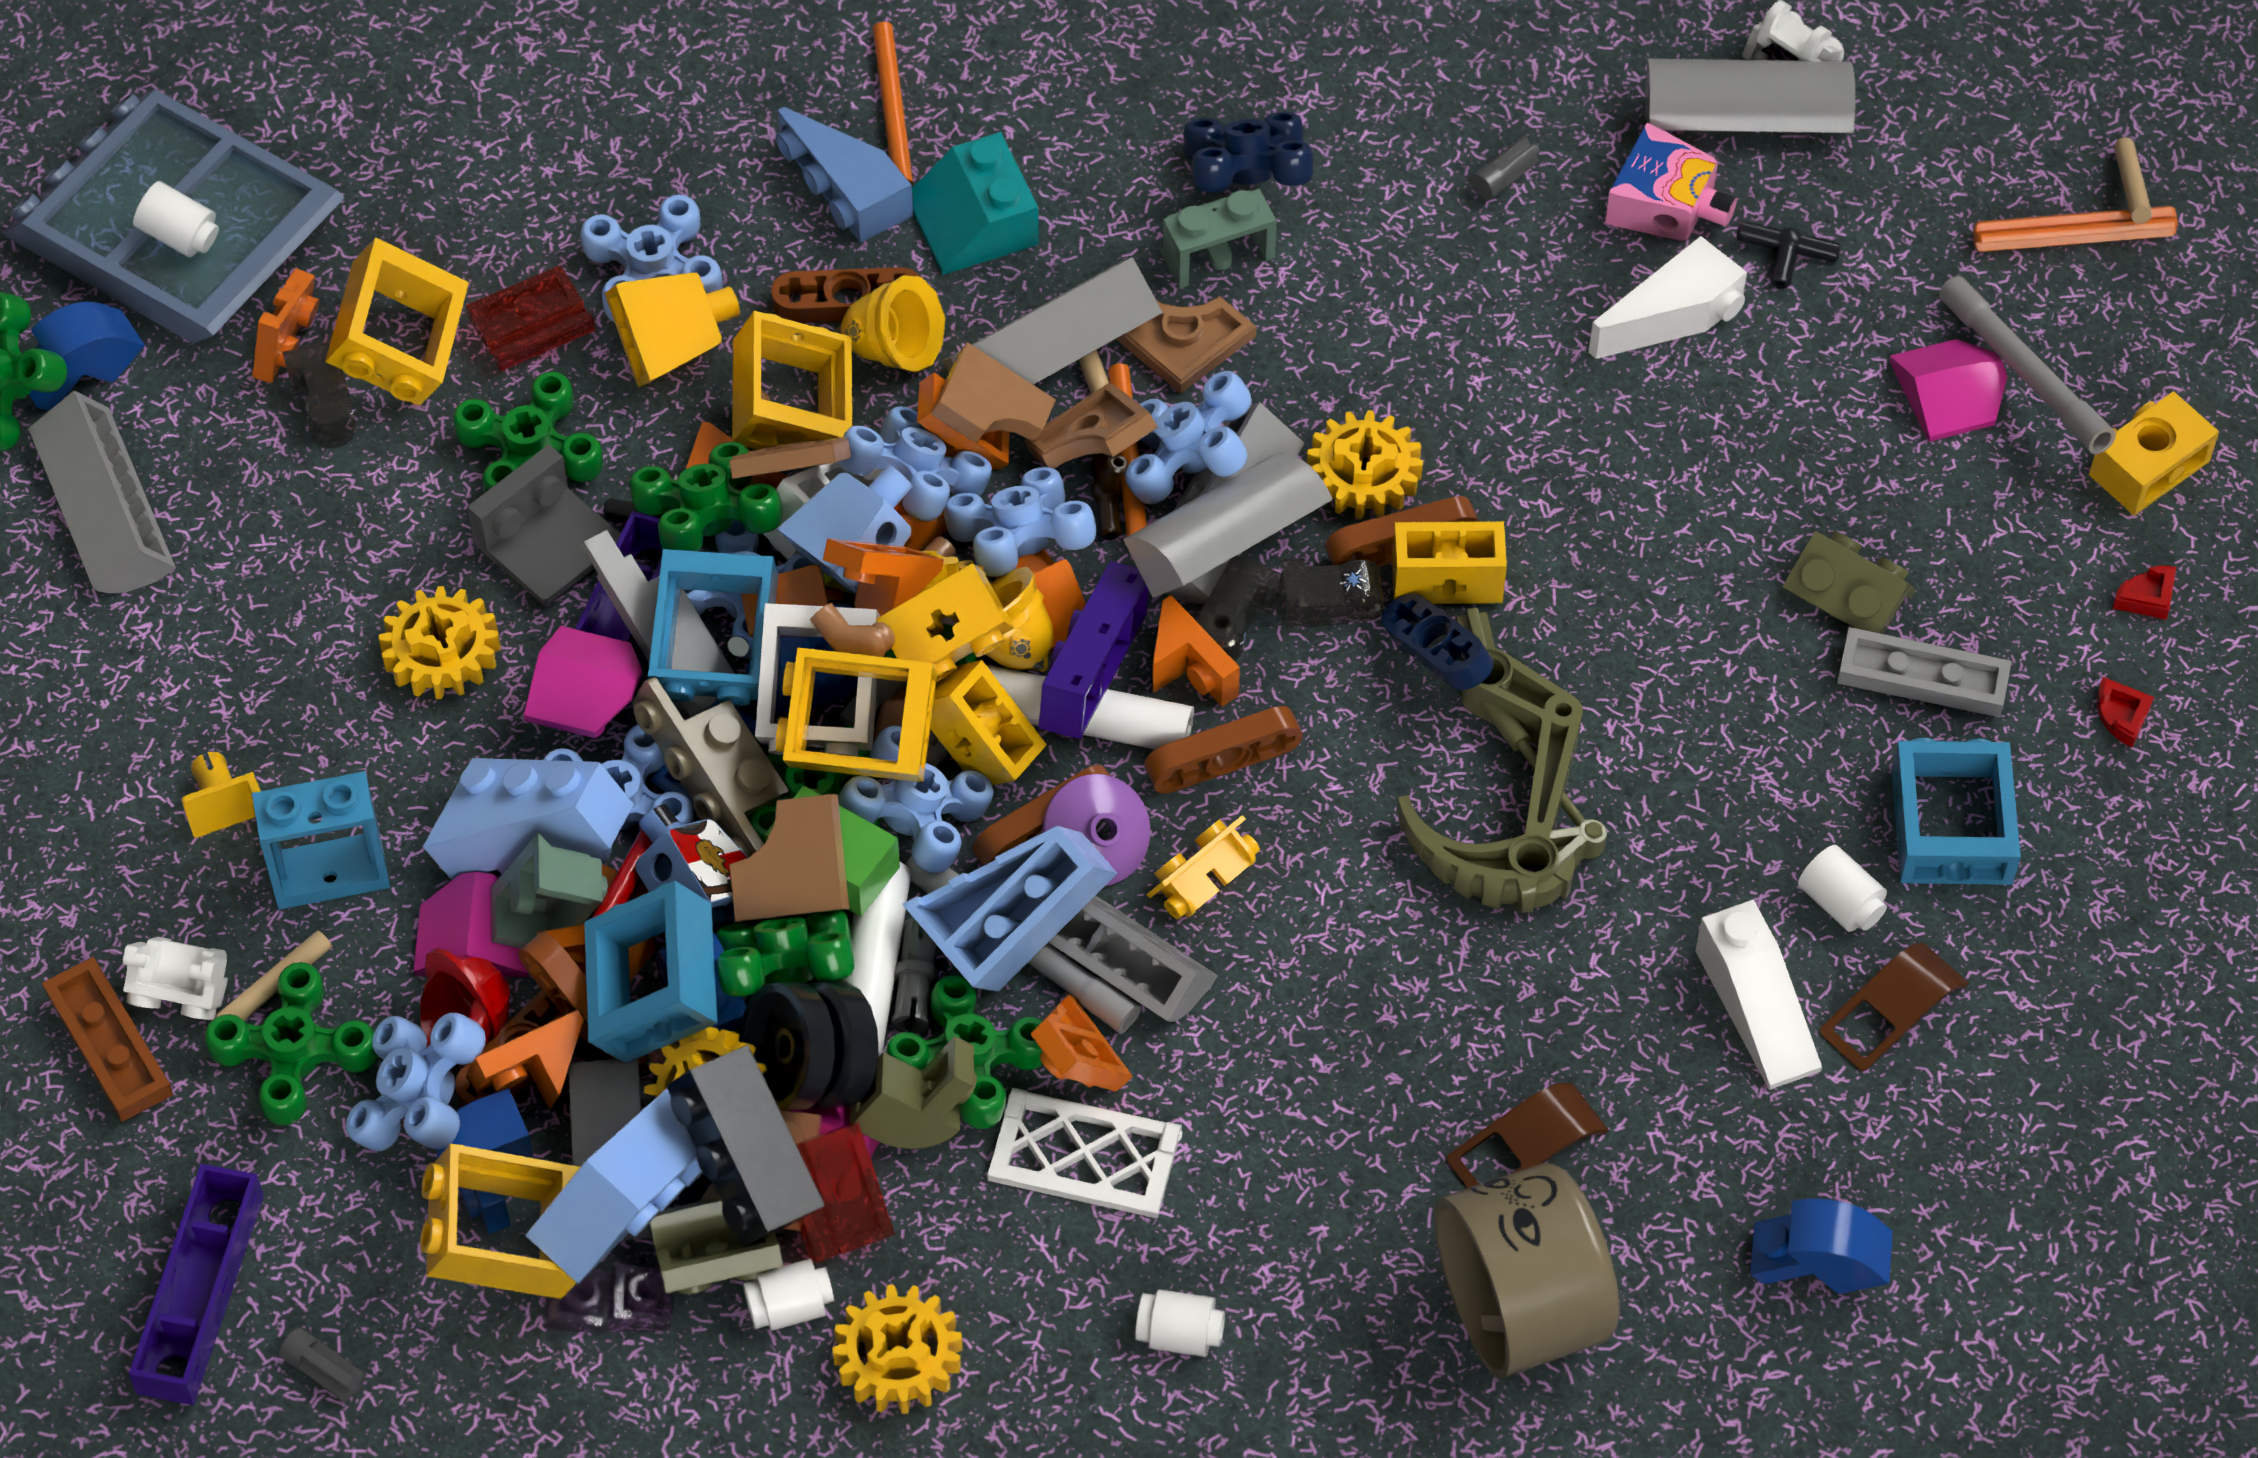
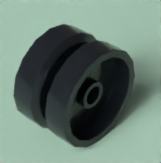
(814, 1043)

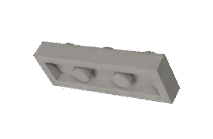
(1924, 672)

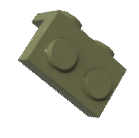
(1847, 584)
(700, 1248)

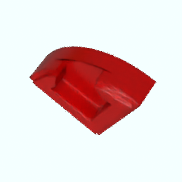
(2147, 592)
(2123, 709)

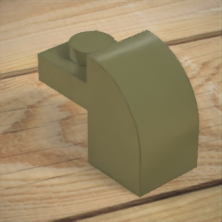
(917, 1106)

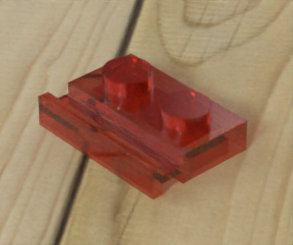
(530, 317)
(851, 1195)

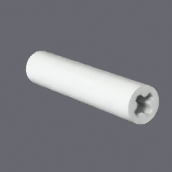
(1118, 717)
(877, 945)

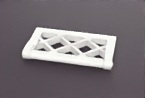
(1102, 1192)

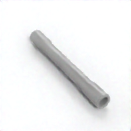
(2074, 413)
(1091, 991)

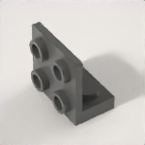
(537, 527)

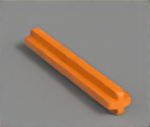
(2071, 229)

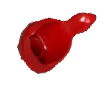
(463, 987)

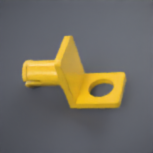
(220, 798)

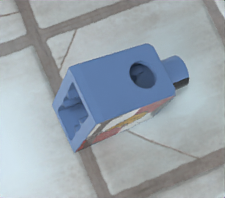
(691, 855)

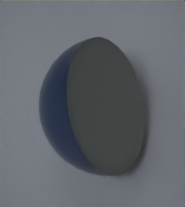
(738, 646)

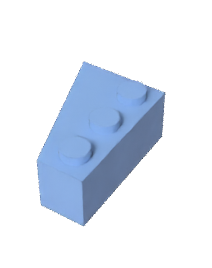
(509, 801)
(1012, 906)
(618, 1190)

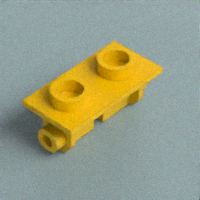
(1186, 880)

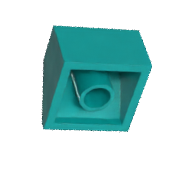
(975, 205)

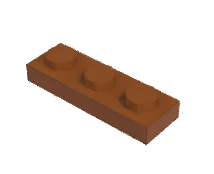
(107, 1039)

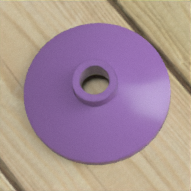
(1097, 797)

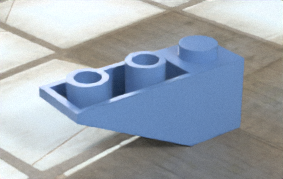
(854, 177)

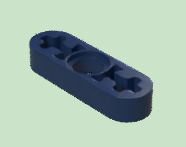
(1441, 656)

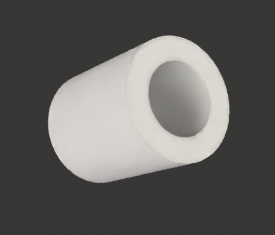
(176, 220)
(1844, 889)

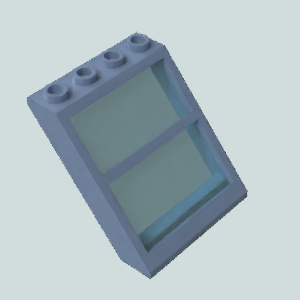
(90, 208)

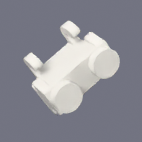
(1790, 33)
(175, 974)

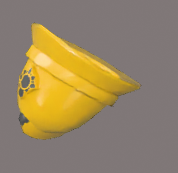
(897, 324)
(1032, 635)

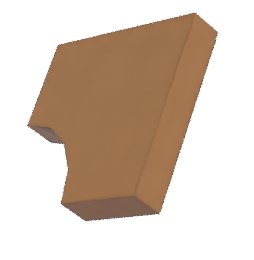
(1189, 340)
(989, 397)
(1098, 424)
(790, 457)
(798, 865)

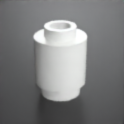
(788, 1295)
(1179, 1322)

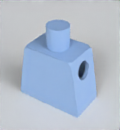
(850, 513)

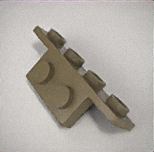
(713, 760)

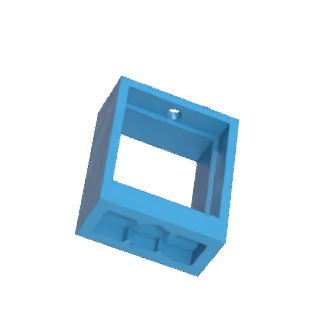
(708, 573)
(1955, 858)
(300, 871)
(668, 1014)

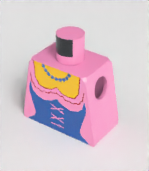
(1667, 188)

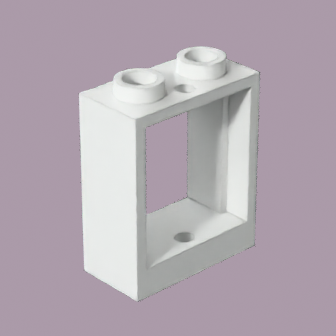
(795, 621)

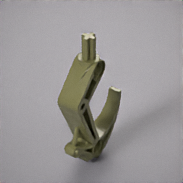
(1524, 711)

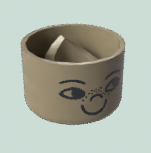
(1527, 1268)

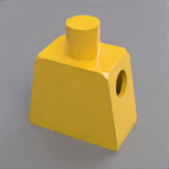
(668, 321)

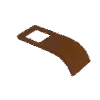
(1901, 994)
(1536, 1128)

